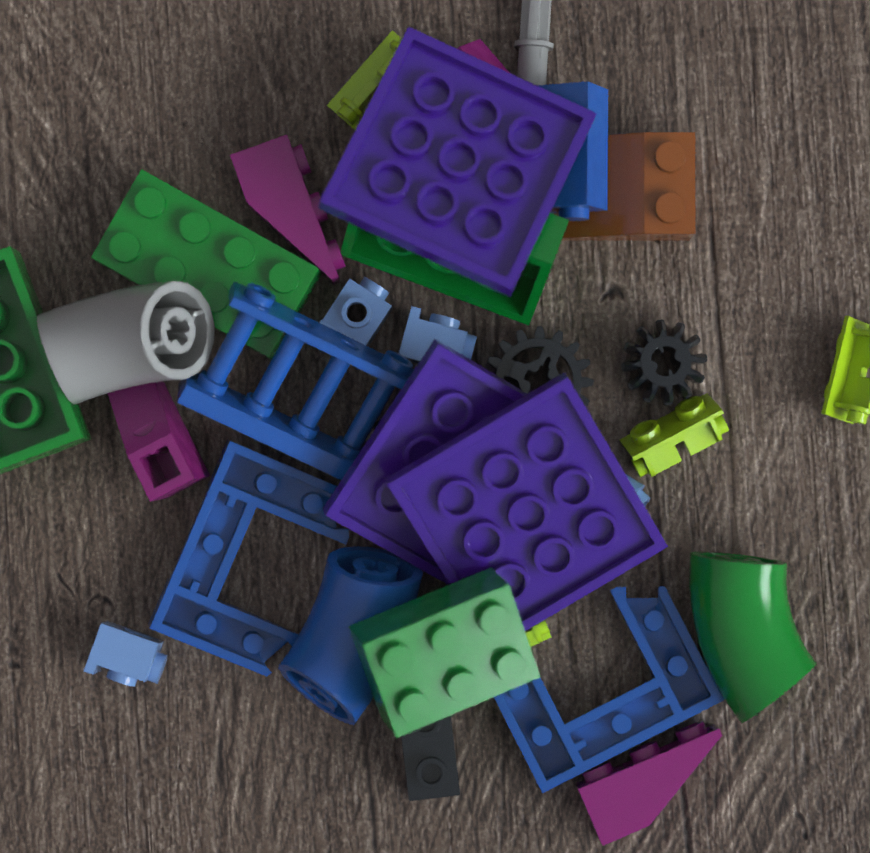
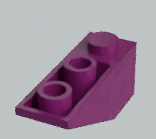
(278, 195)
(156, 440)
(636, 791)

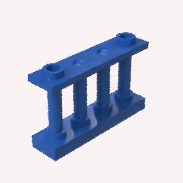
(255, 413)

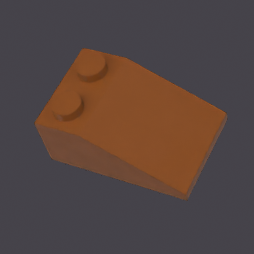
(647, 190)

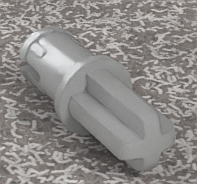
(534, 41)

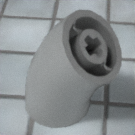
(127, 338)

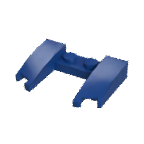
(190, 601)
(676, 693)

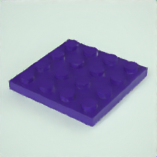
(457, 161)
(434, 406)
(532, 501)

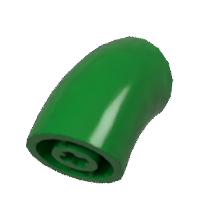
(746, 628)

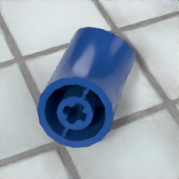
(324, 657)

